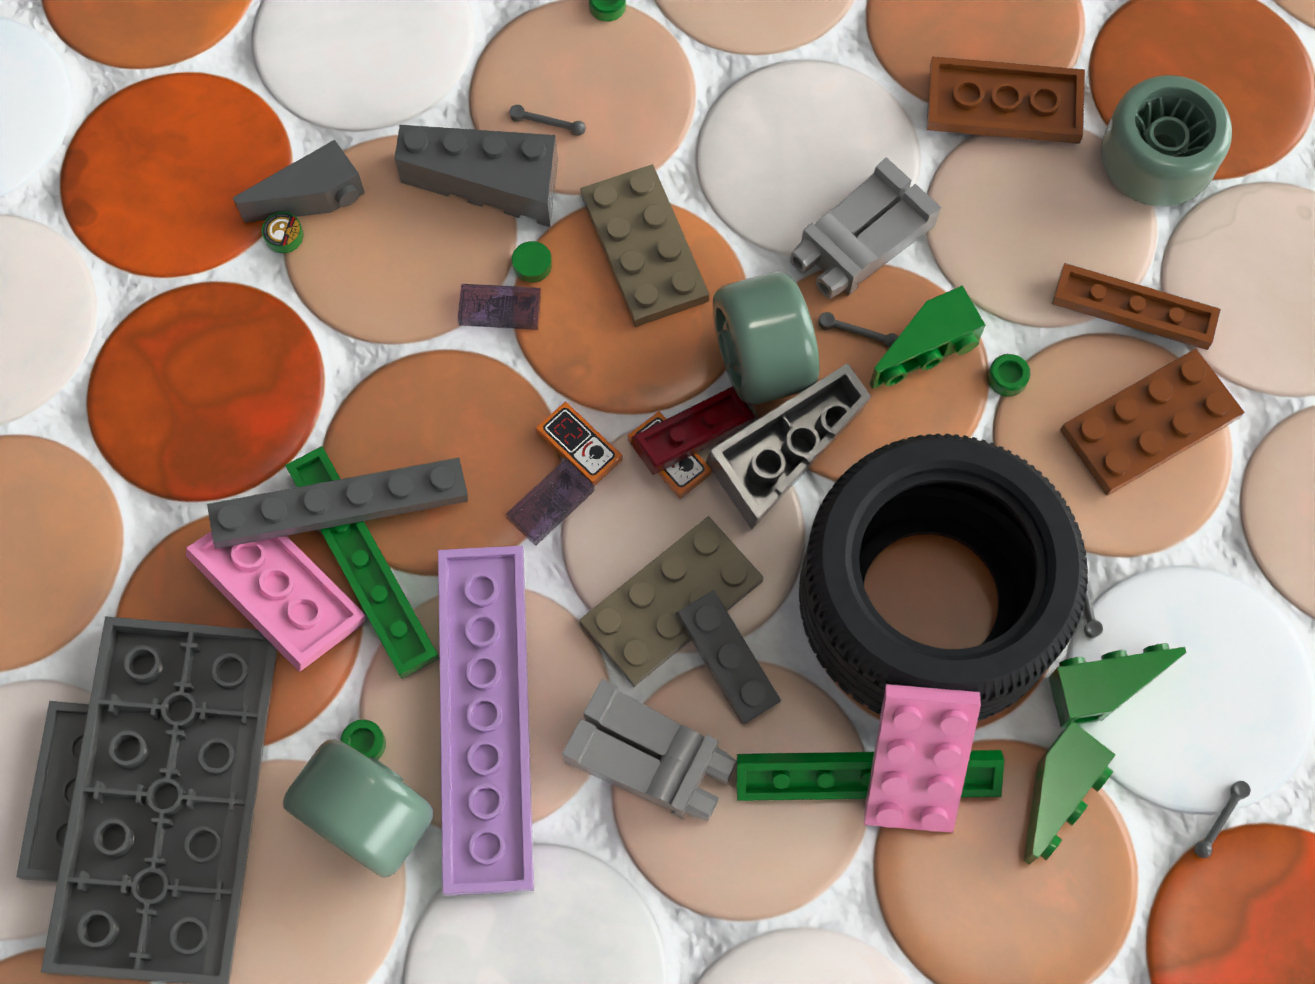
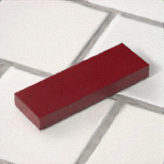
(692, 430)

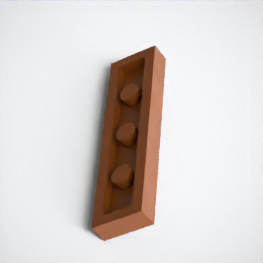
(1136, 306)

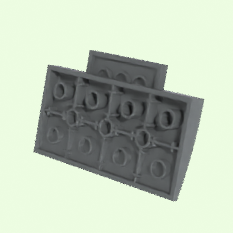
(151, 803)

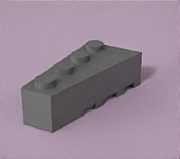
(483, 166)
(782, 445)

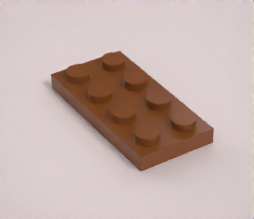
(1006, 100)
(1151, 421)

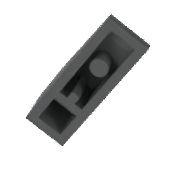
(306, 187)

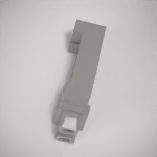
(865, 230)
(647, 753)

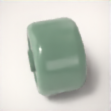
(1166, 140)
(766, 337)
(359, 807)

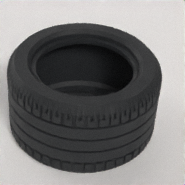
(964, 494)

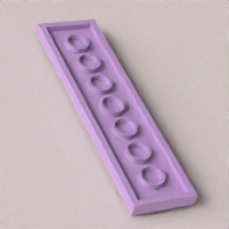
(484, 722)

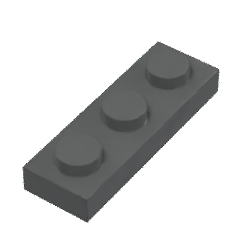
(728, 657)

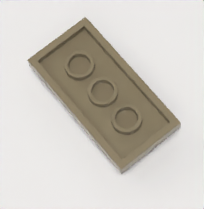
(644, 245)
(639, 620)

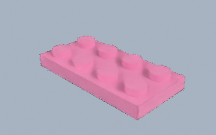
(280, 595)
(921, 757)

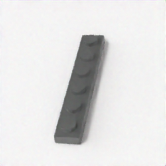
(336, 503)

